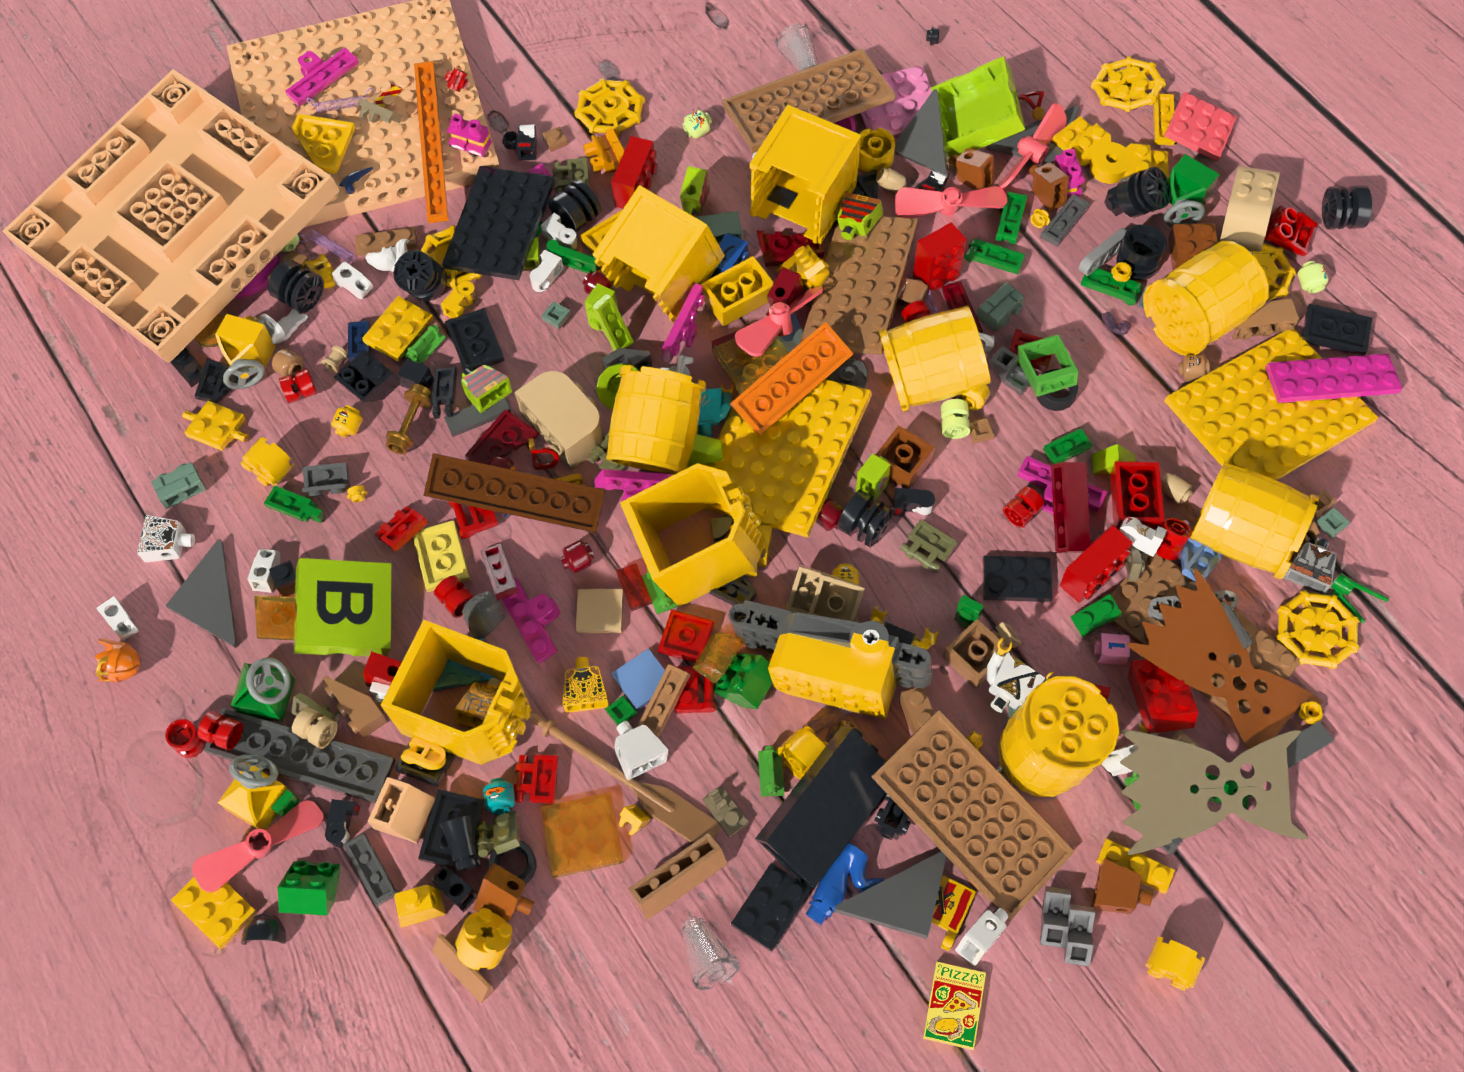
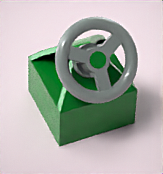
(1190, 190)
(263, 690)

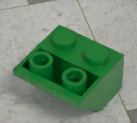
(745, 681)
(308, 888)

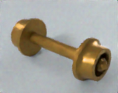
(399, 441)

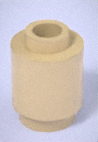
(891, 180)
(1176, 488)

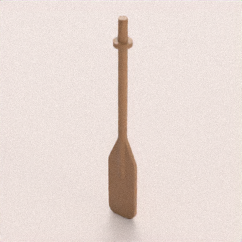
(656, 800)

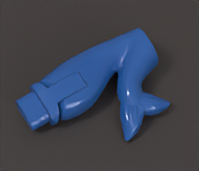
(833, 885)

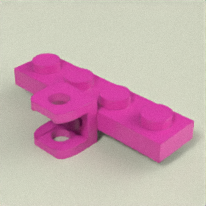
(319, 74)
(684, 326)
(1040, 475)
(628, 481)
(530, 619)

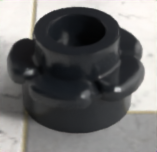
(932, 36)
(510, 140)

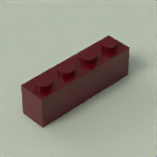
(1070, 507)

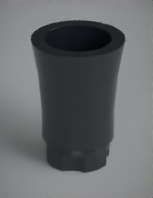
(461, 842)

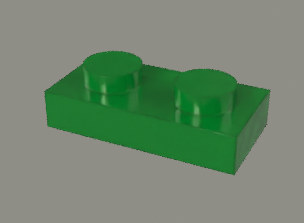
(1067, 447)
(967, 611)
(1096, 615)

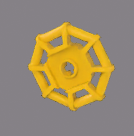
(1132, 96)
(613, 114)
(439, 254)
(1286, 273)
(1325, 619)

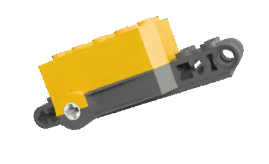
(832, 658)

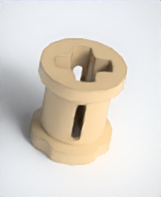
(335, 359)

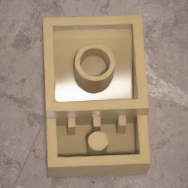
(824, 595)

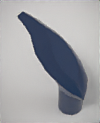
(353, 177)

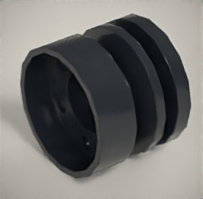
(1143, 192)
(575, 205)
(1346, 207)
(1142, 250)
(420, 275)
(295, 285)
(861, 516)

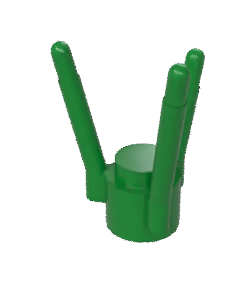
(1345, 585)

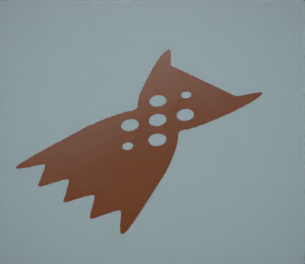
(1183, 652)

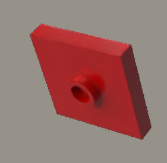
(685, 635)

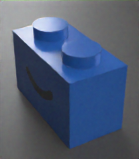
(735, 252)

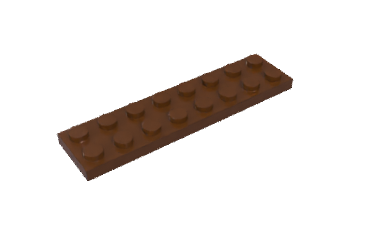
(514, 492)

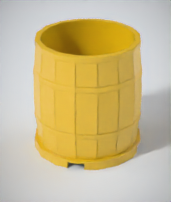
(1206, 297)
(935, 357)
(654, 420)
(1254, 519)
(1057, 736)

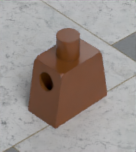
(974, 168)
(1049, 185)
(1118, 889)
(503, 894)

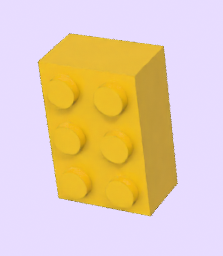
(737, 291)

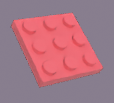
(1200, 126)

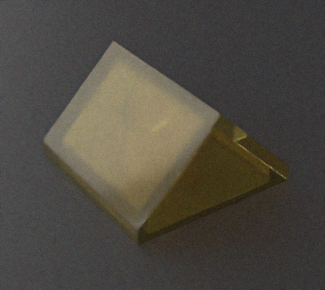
(275, 617)

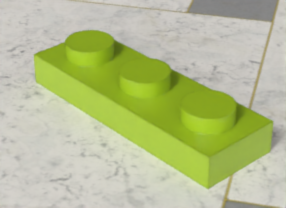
(612, 323)

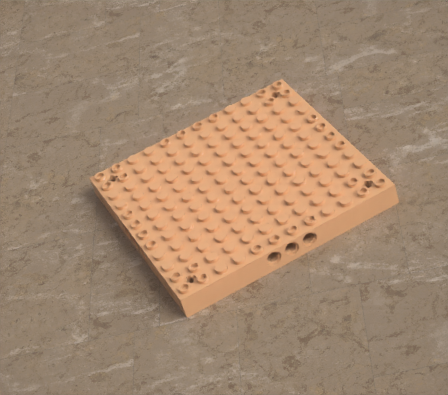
(387, 47)
(171, 214)

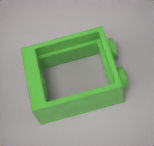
(1050, 381)

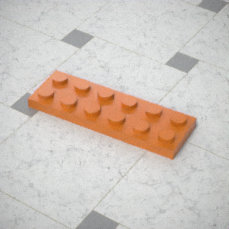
(791, 379)

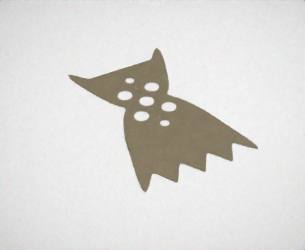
(1171, 767)

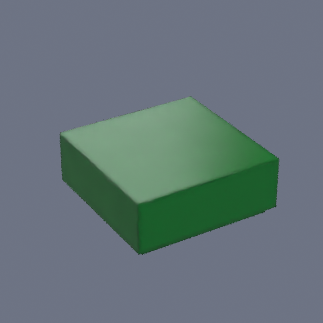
(621, 711)
(285, 803)

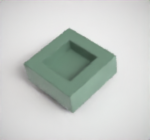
(556, 315)
(1333, 523)

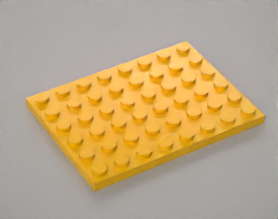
(1244, 424)
(795, 459)

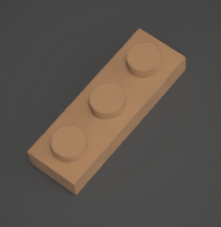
(375, 241)
(664, 699)

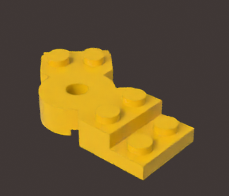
(1108, 159)

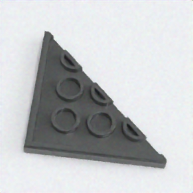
(924, 137)
(1009, 144)
(207, 597)
(901, 901)

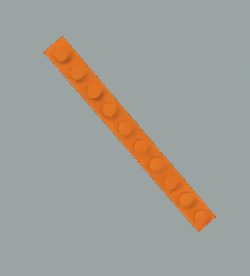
(431, 142)

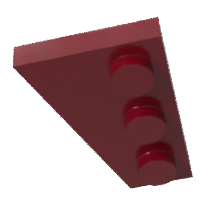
(779, 248)
(501, 438)

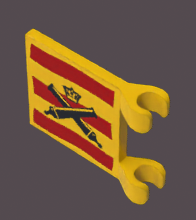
(951, 908)

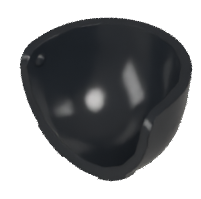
(264, 928)

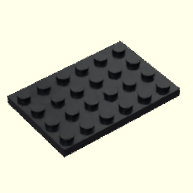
(499, 223)

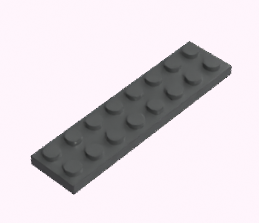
(335, 767)

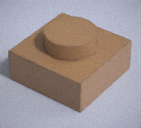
(555, 139)

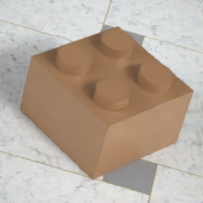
(972, 652)

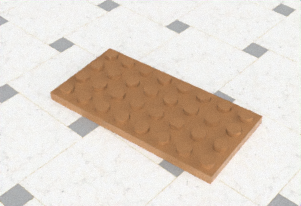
(825, 90)
(863, 283)
(1159, 580)
(973, 814)

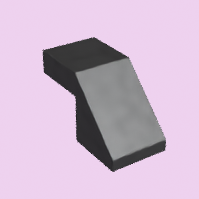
(628, 356)
(1006, 367)
(1054, 917)
(1079, 937)

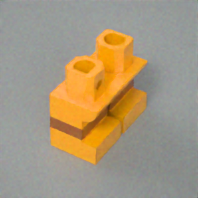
(608, 151)

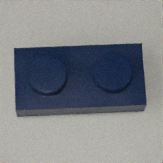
(356, 331)

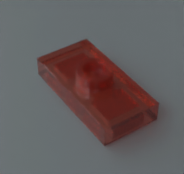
(634, 587)

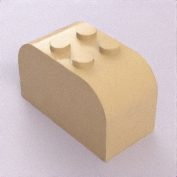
(1250, 207)
(561, 416)

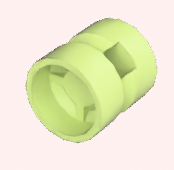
(955, 418)

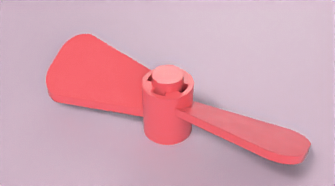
(1036, 147)
(919, 202)
(759, 335)
(220, 866)

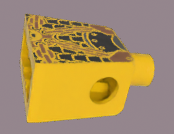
(583, 688)

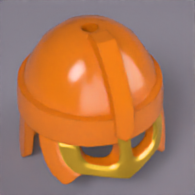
(119, 661)

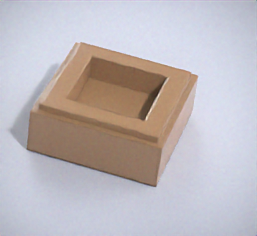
(981, 431)

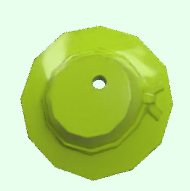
(609, 383)

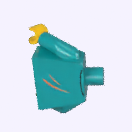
(713, 408)

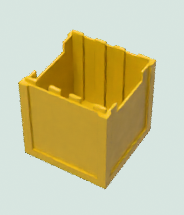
(811, 160)
(658, 251)

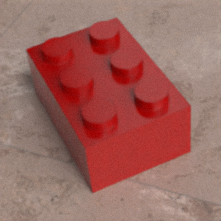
(634, 170)
(939, 257)
(1137, 493)
(1096, 564)
(1161, 698)

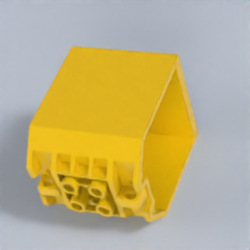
(678, 499)
(420, 674)

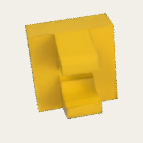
(635, 817)

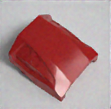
(1290, 229)

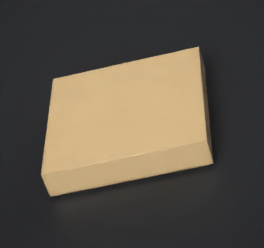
(599, 611)

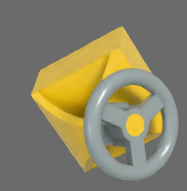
(245, 348)
(253, 791)

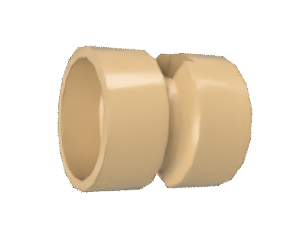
(313, 726)

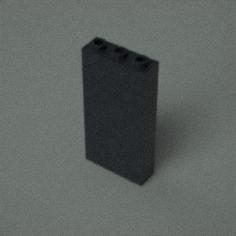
(825, 807)

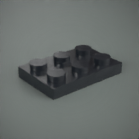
(1337, 329)
(474, 340)
(1017, 578)
(445, 808)
(771, 907)

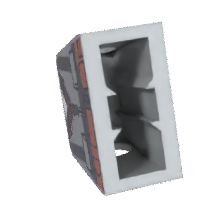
(1313, 566)

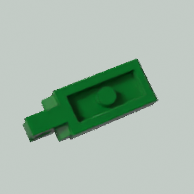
(293, 505)

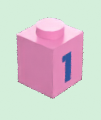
(1112, 649)

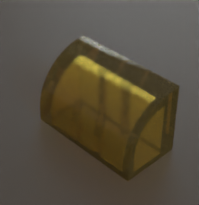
(717, 655)

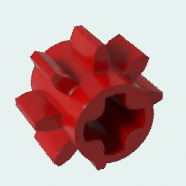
(457, 79)

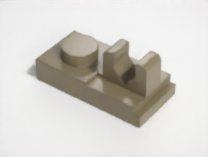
(375, 110)
(1135, 563)
(301, 701)
(725, 811)

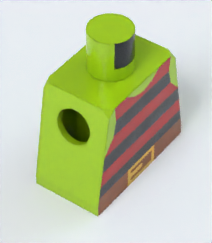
(694, 190)
(858, 215)
(485, 386)

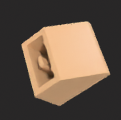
(401, 810)

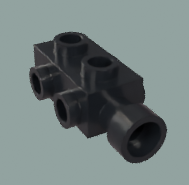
(892, 813)

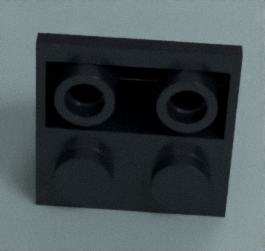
(367, 378)

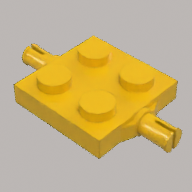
(215, 425)

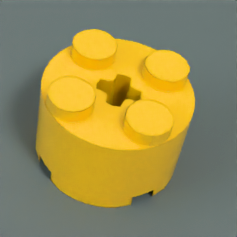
(876, 150)
(267, 462)
(801, 751)
(483, 940)
(1175, 963)

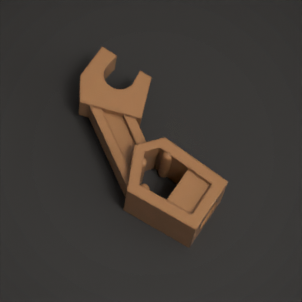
(1324, 504)

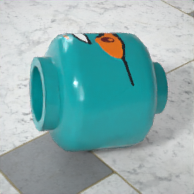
(499, 796)

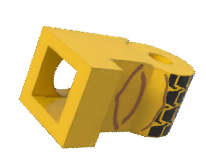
(459, 299)

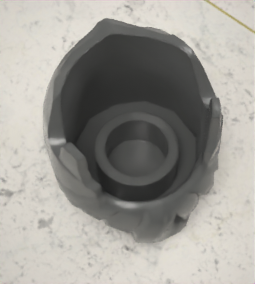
(482, 614)

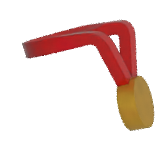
(1037, 112)
(541, 466)

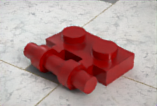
(401, 528)
(543, 782)

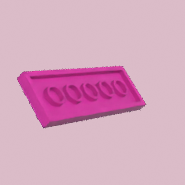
(1333, 378)

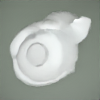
(387, 257)

